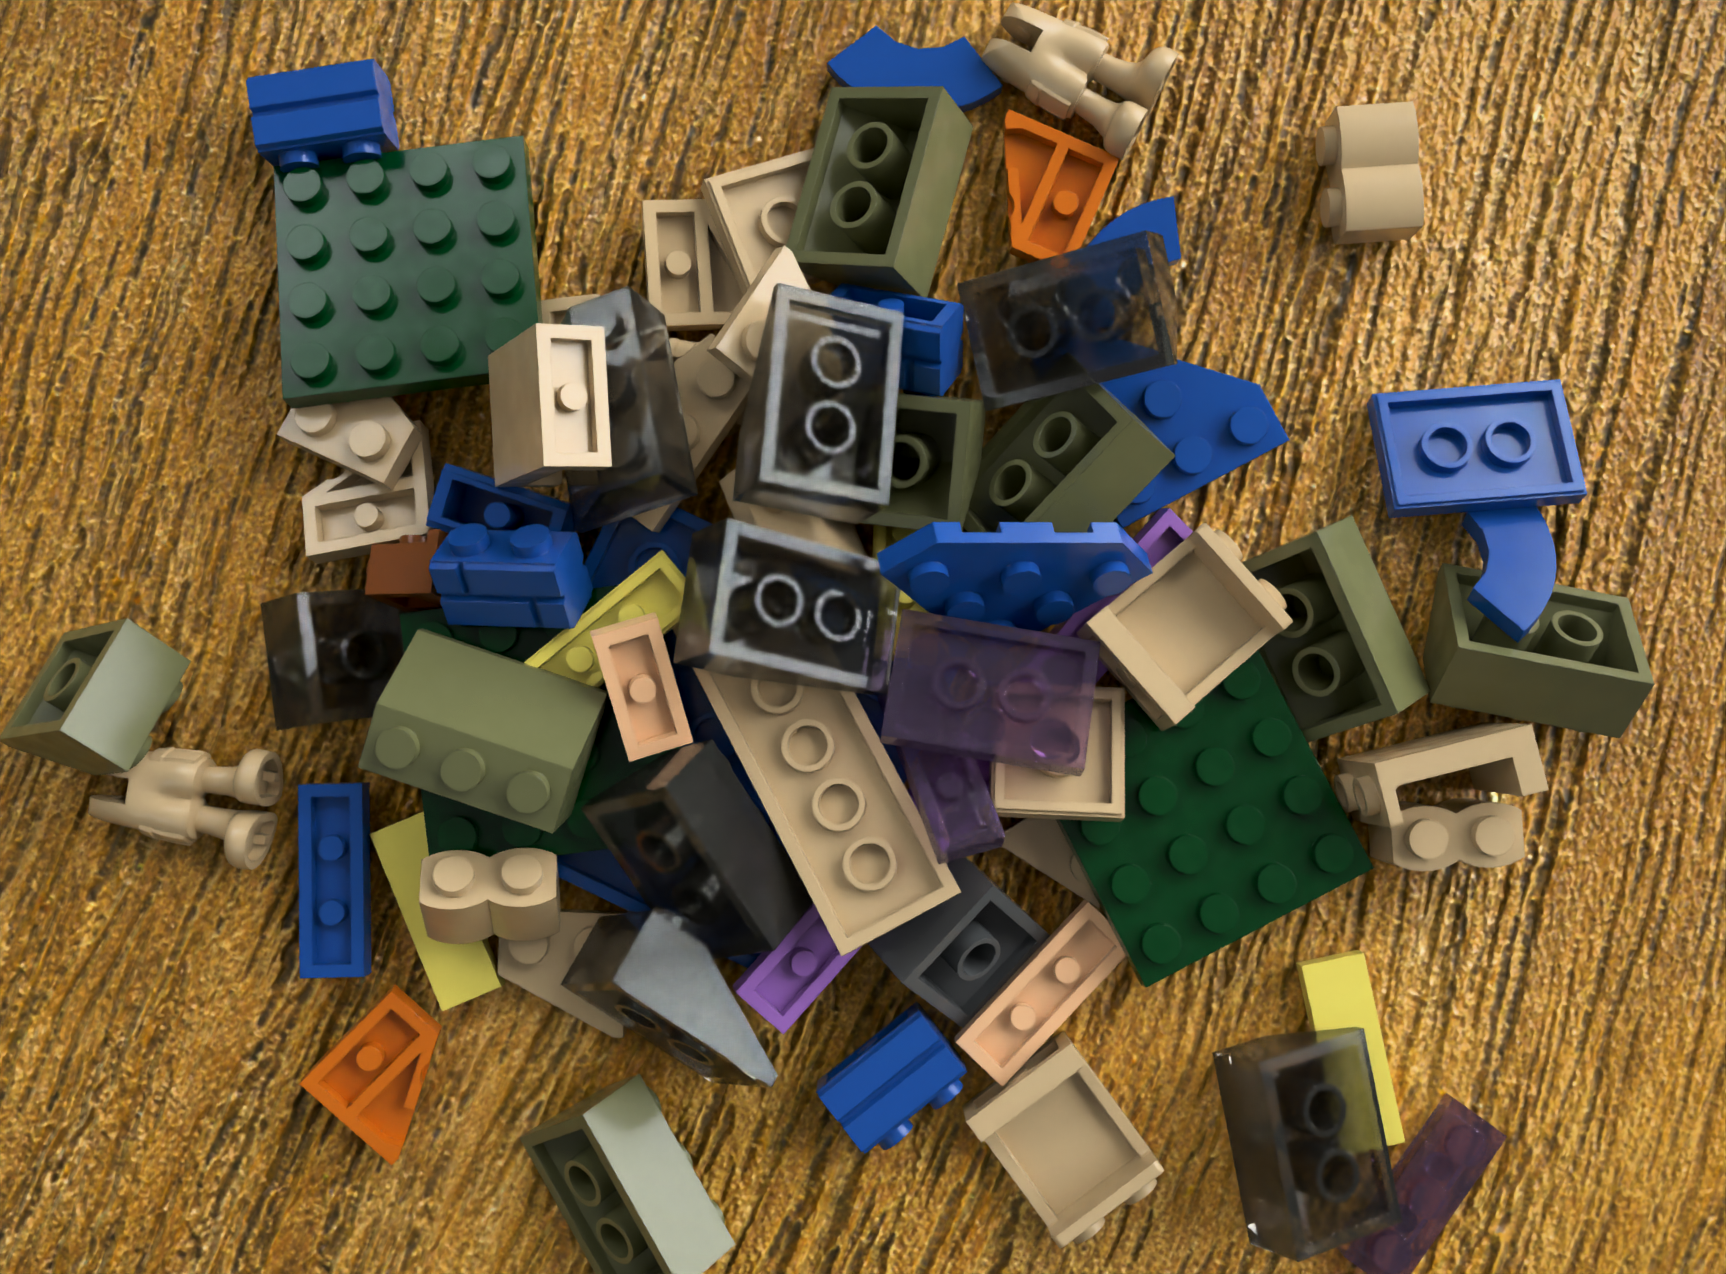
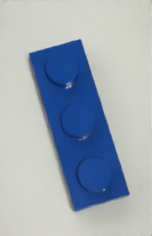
(334, 880)

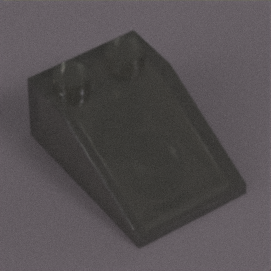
(821, 407)
(786, 611)
(669, 993)

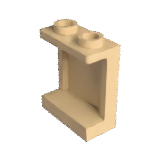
(549, 405)
(1186, 625)
(1498, 757)
(1064, 1141)

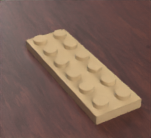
(833, 803)

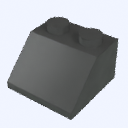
(962, 947)

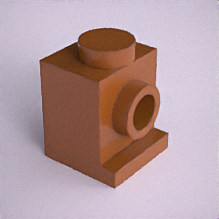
(401, 574)

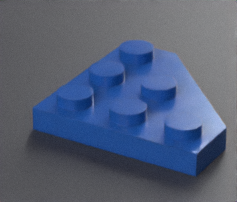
(1204, 419)
(1015, 575)

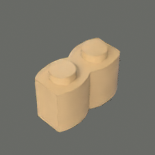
(1371, 173)
(1449, 832)
(476, 895)

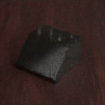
(329, 655)

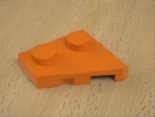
(1050, 187)
(378, 1072)

